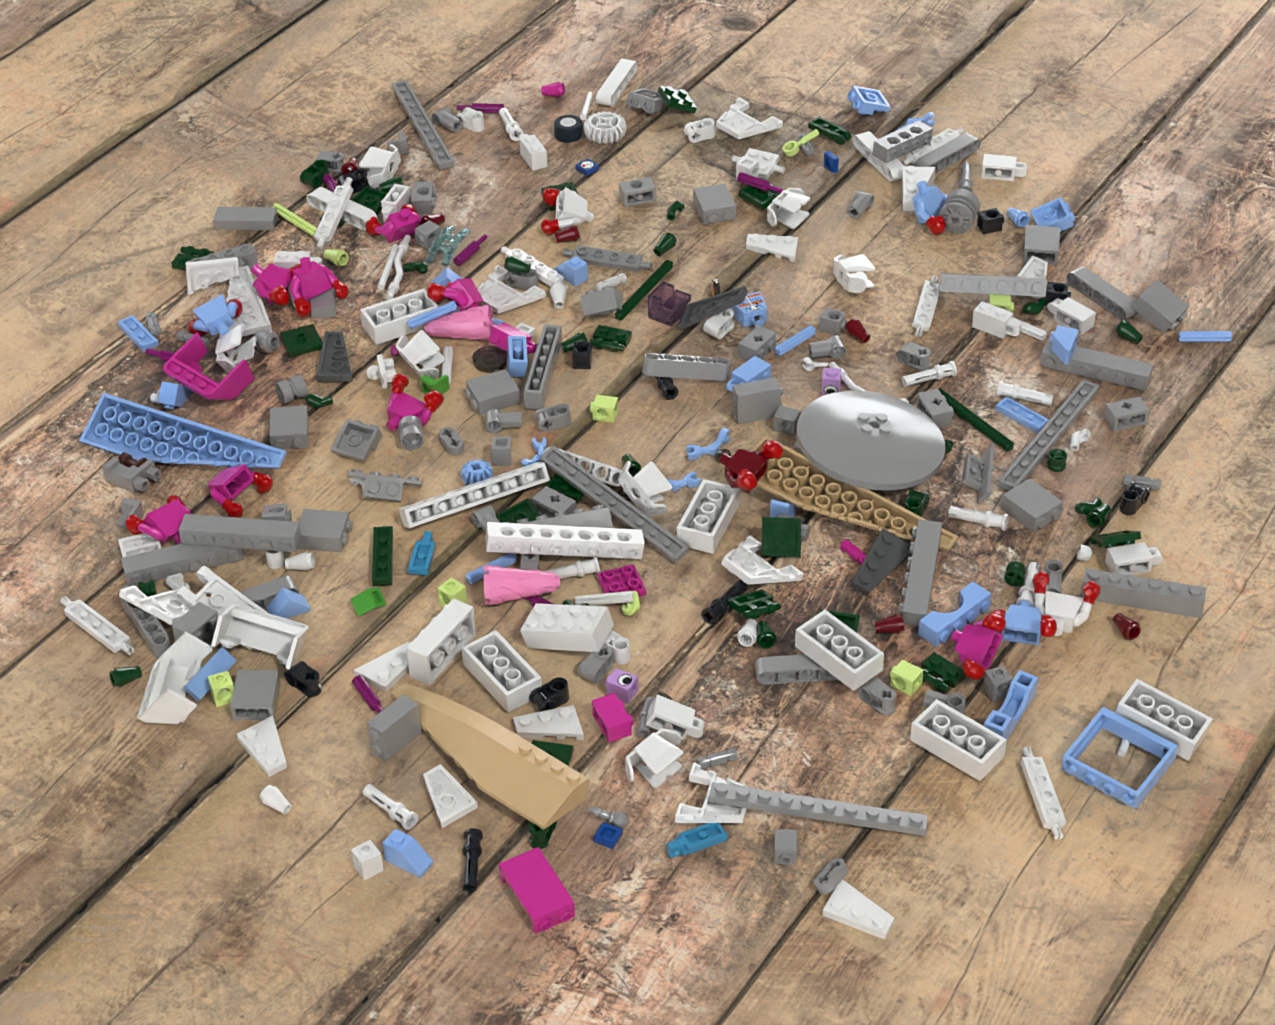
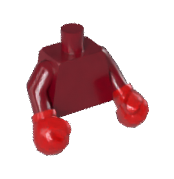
(747, 467)

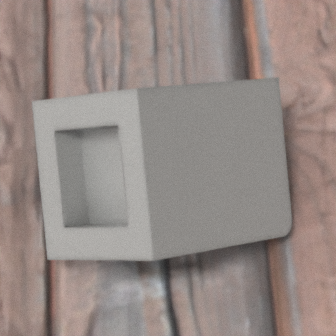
(401, 143)
(501, 451)
(130, 507)

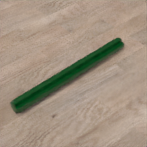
(644, 289)
(978, 423)

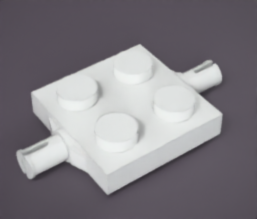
(767, 162)

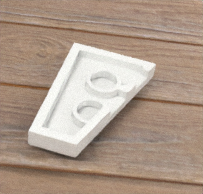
(448, 796)

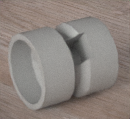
(291, 389)
(411, 432)

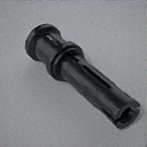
(666, 385)
(720, 605)
(471, 851)

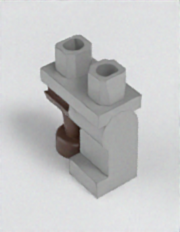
(132, 478)

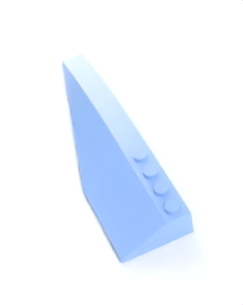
(166, 438)

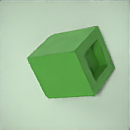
(429, 384)
(368, 600)

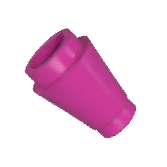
(554, 89)

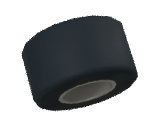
(568, 128)

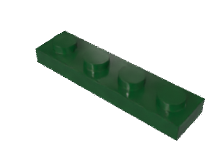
(382, 556)

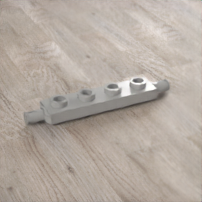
(608, 258)

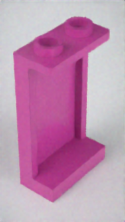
(538, 889)

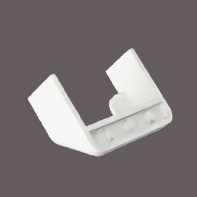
(260, 631)
(164, 695)

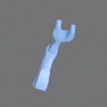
(925, 119)
(538, 447)
(696, 451)
(689, 481)

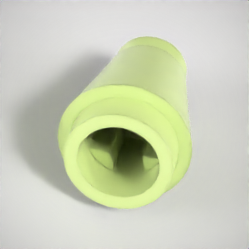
(338, 257)

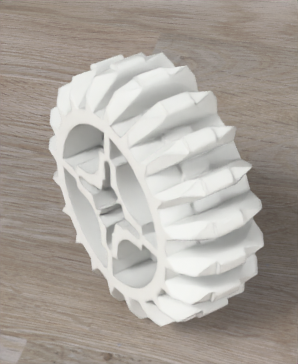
(605, 127)

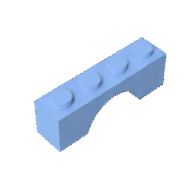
(939, 627)
(1019, 697)

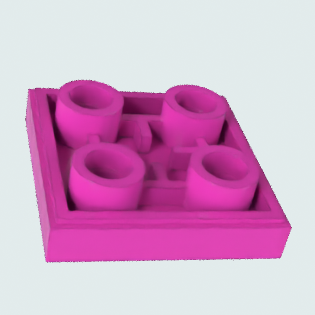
(621, 580)

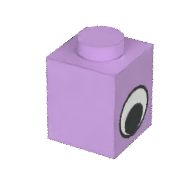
(831, 381)
(622, 684)

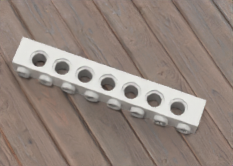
(474, 494)
(564, 540)

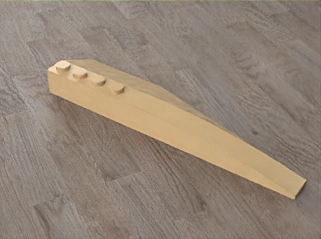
(806, 487)
(500, 760)

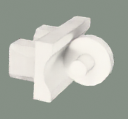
(384, 371)

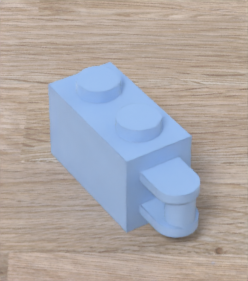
(750, 371)

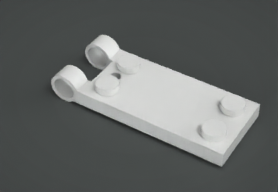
(221, 593)

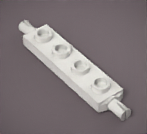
(937, 141)
(333, 213)
(544, 273)
(926, 306)
(97, 626)
(1043, 793)

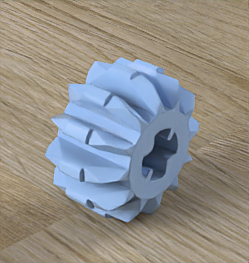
(476, 471)

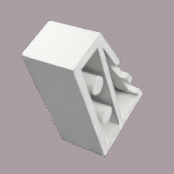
(910, 177)

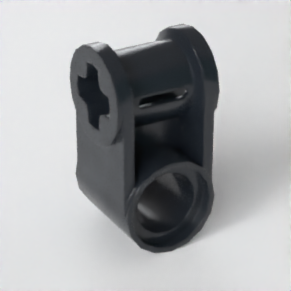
(357, 183)
(1133, 498)
(304, 679)
(551, 694)

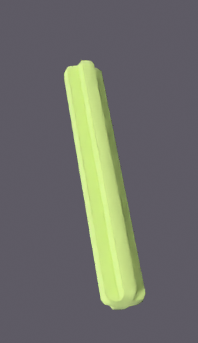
(294, 219)

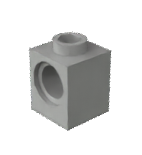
(427, 234)
(832, 321)
(786, 420)
(997, 683)
(785, 847)

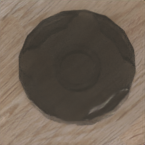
(489, 359)

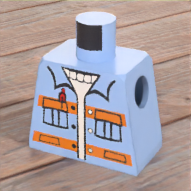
(751, 311)

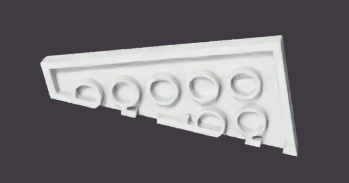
(254, 313)

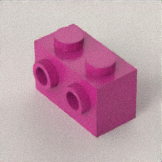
(612, 717)

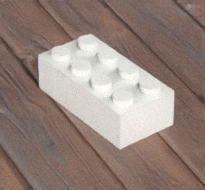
(390, 318)
(708, 516)
(567, 627)
(441, 641)
(839, 650)
(501, 670)
(1165, 717)
(958, 740)

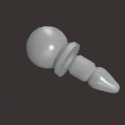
(616, 819)

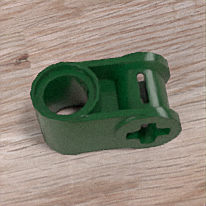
(314, 173)
(917, 502)
(540, 837)

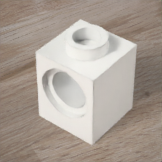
(748, 166)
(367, 860)

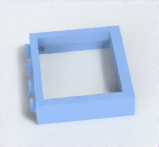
(1134, 734)

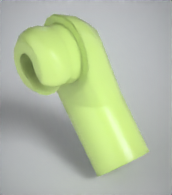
(633, 606)

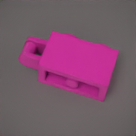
(500, 333)

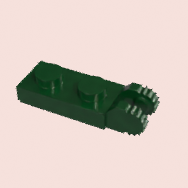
(830, 130)

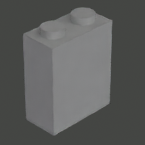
(714, 204)
(1042, 243)
(1161, 307)
(492, 392)
(756, 400)
(289, 427)
(1031, 505)
(324, 530)
(255, 694)
(394, 727)

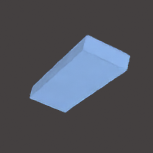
(138, 333)
(1021, 414)
(218, 663)

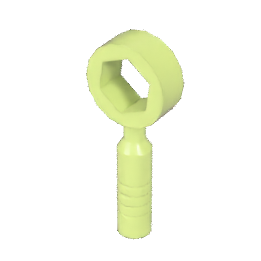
(795, 150)

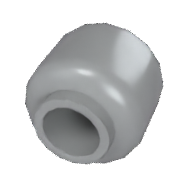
(266, 341)

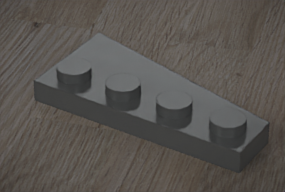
(710, 306)
(334, 359)
(884, 556)

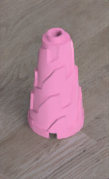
(471, 323)
(512, 583)

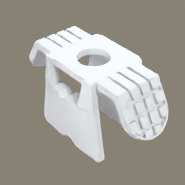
(379, 164)
(789, 208)
(857, 281)
(228, 342)
(423, 351)
(647, 487)
(658, 754)

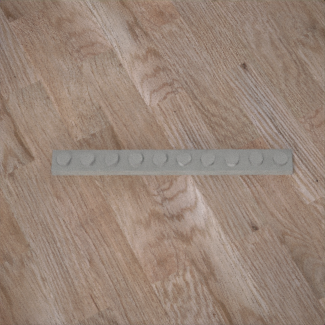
(423, 124)
(1049, 435)
(618, 506)
(818, 808)

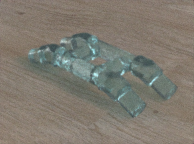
(449, 249)

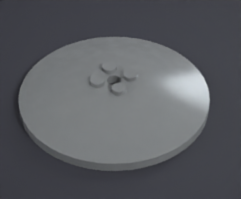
(893, 455)

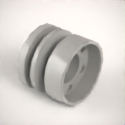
(960, 210)

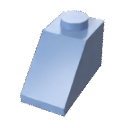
(574, 271)
(1064, 342)
(517, 356)
(173, 395)
(406, 853)

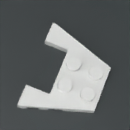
(742, 125)
(503, 297)
(754, 569)
(163, 605)
(710, 811)

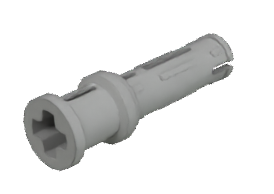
(965, 181)

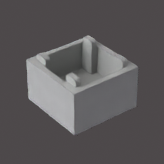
(199, 622)

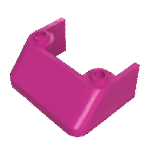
(186, 371)

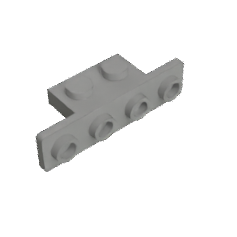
(978, 472)
(383, 486)

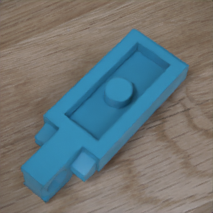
(422, 555)
(696, 839)

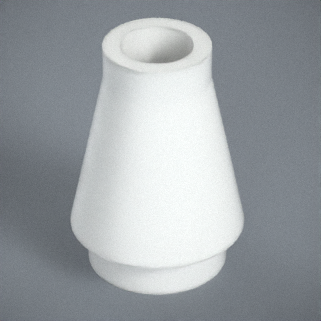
(558, 294)
(302, 561)
(748, 633)
(275, 799)

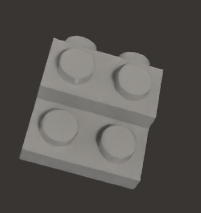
(646, 100)
(356, 440)

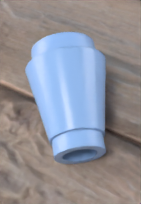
(1019, 217)

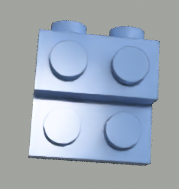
(867, 100)
(1054, 214)

